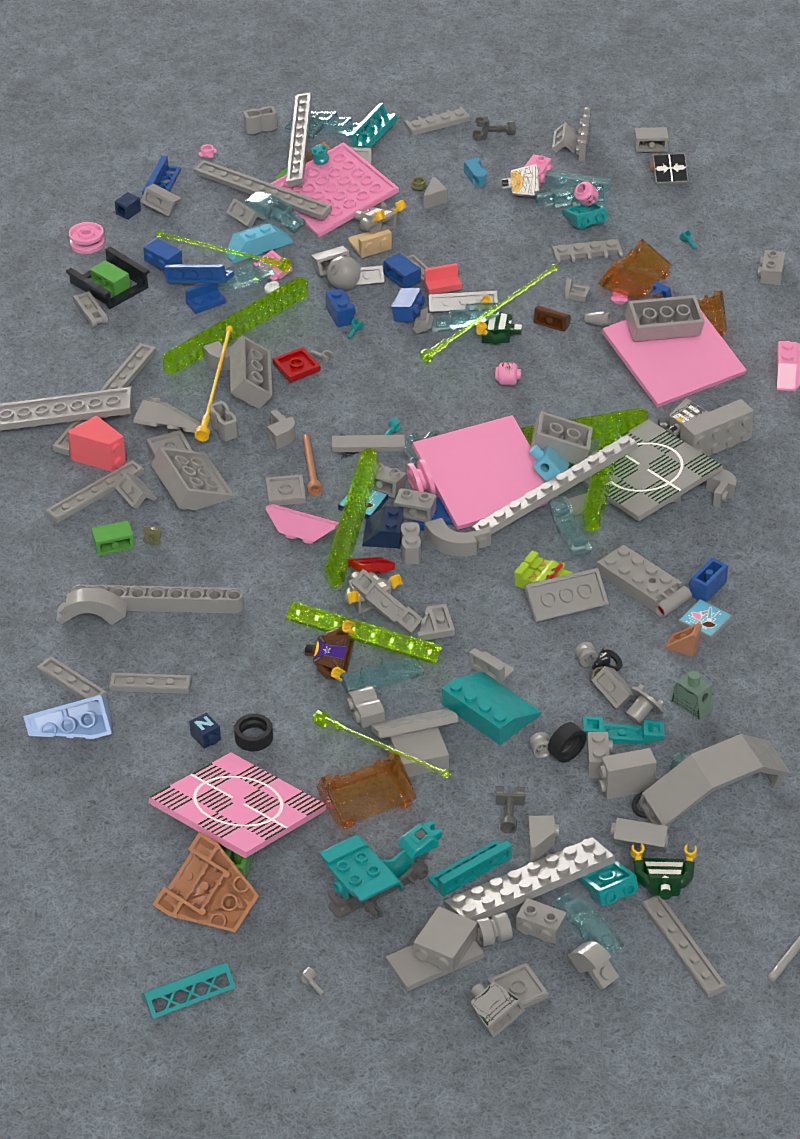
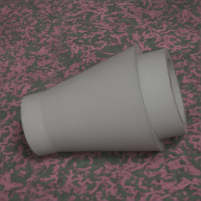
(599, 319)

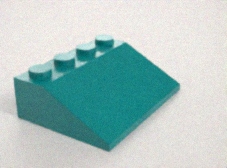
(488, 706)

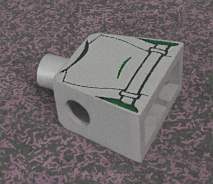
(496, 1007)

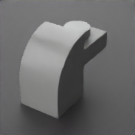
(212, 355)
(281, 430)
(723, 487)
(594, 959)

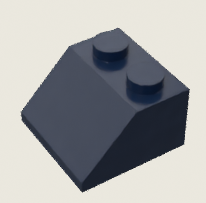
(384, 528)

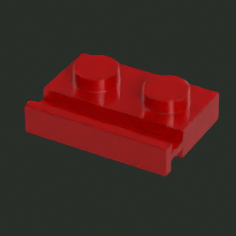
(372, 564)

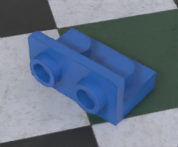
(204, 297)

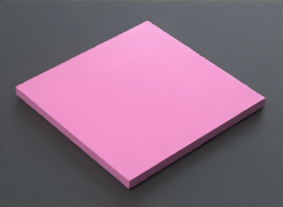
(675, 366)
(480, 469)

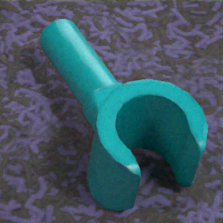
(687, 237)
(356, 326)
(394, 426)

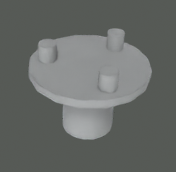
(643, 705)

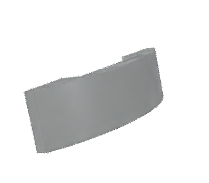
(385, 602)

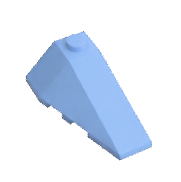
(81, 718)

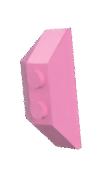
(788, 365)
(300, 524)

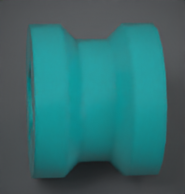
(320, 154)

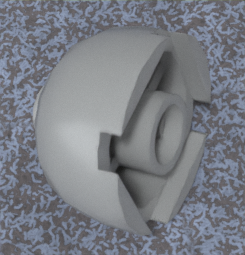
(343, 272)

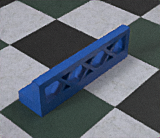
(160, 174)
(197, 274)

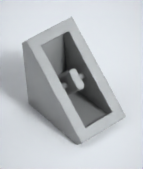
(435, 193)

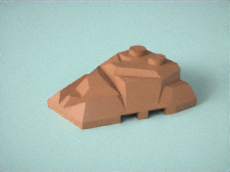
(208, 889)

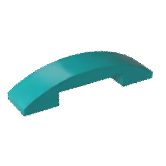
(626, 734)

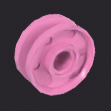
(86, 238)
(420, 478)

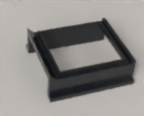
(136, 273)

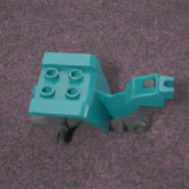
(365, 877)

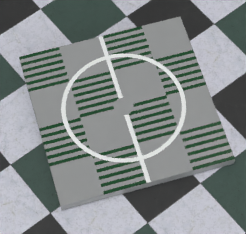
(656, 471)

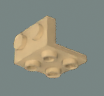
(370, 244)

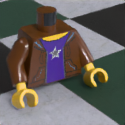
(333, 651)

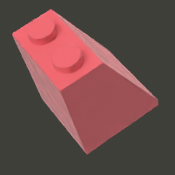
(97, 445)

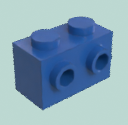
(161, 254)
(402, 271)
(407, 304)
(339, 307)
(708, 580)

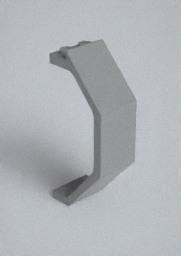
(710, 771)

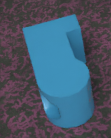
(474, 172)

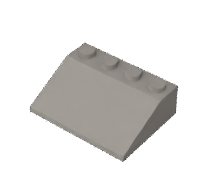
(190, 478)

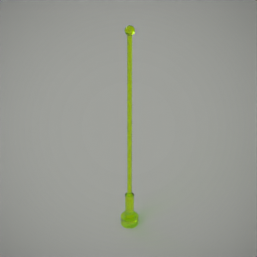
(283, 264)
(426, 355)
(323, 719)

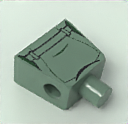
(693, 695)

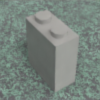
(423, 745)
(627, 773)
(631, 832)
(445, 939)

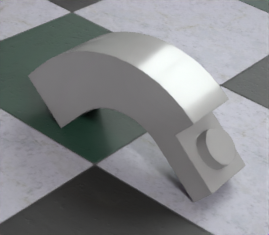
(454, 542)
(92, 601)

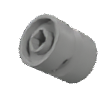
(494, 929)

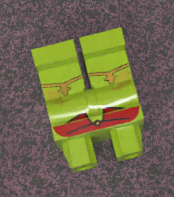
(538, 569)

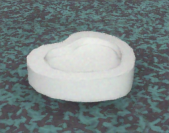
(271, 286)

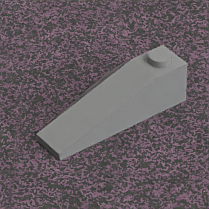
(157, 413)

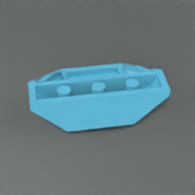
(256, 241)

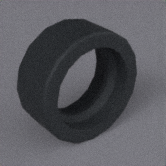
(567, 742)
(253, 743)

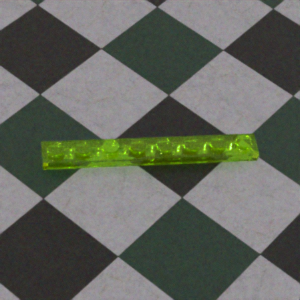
(365, 632)

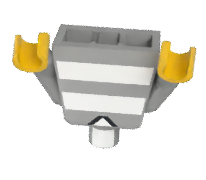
(377, 219)
(361, 605)

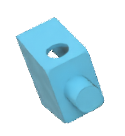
(548, 462)

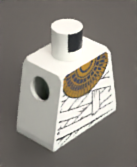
(523, 181)

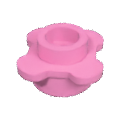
(207, 151)
(619, 298)

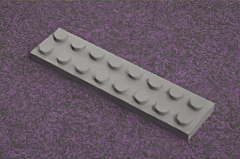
(65, 408)
(531, 880)

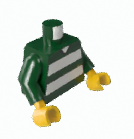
(497, 329)
(664, 875)

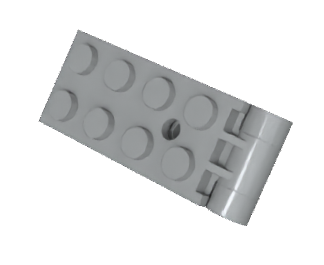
(643, 581)

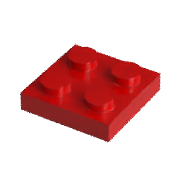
(296, 364)

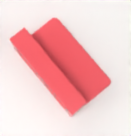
(442, 279)

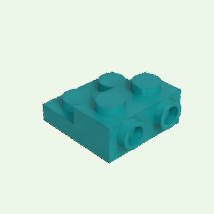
(583, 216)
(610, 883)

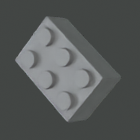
(564, 436)

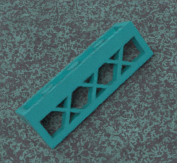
(374, 132)
(471, 867)
(184, 982)

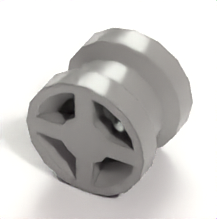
(586, 653)
(539, 743)

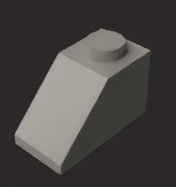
(542, 835)

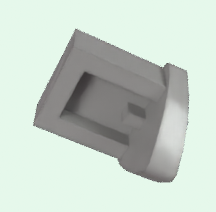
(576, 292)

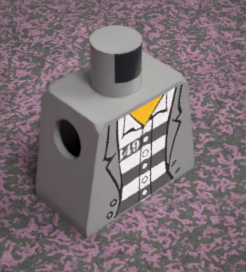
(685, 411)

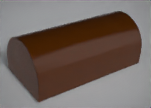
(551, 318)

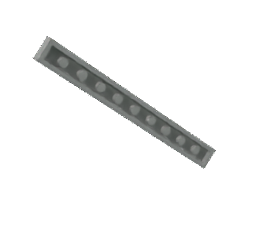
(299, 139)
(252, 185)
(120, 379)
(557, 485)

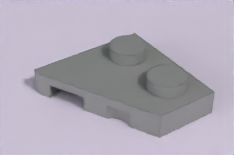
(436, 623)

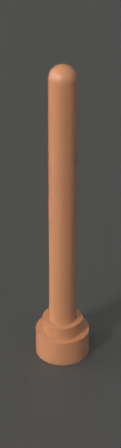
(314, 486)

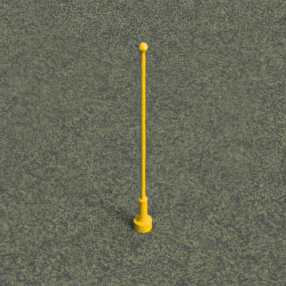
(202, 432)

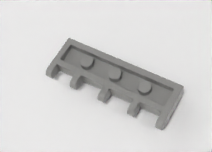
(437, 121)
(583, 135)
(588, 250)

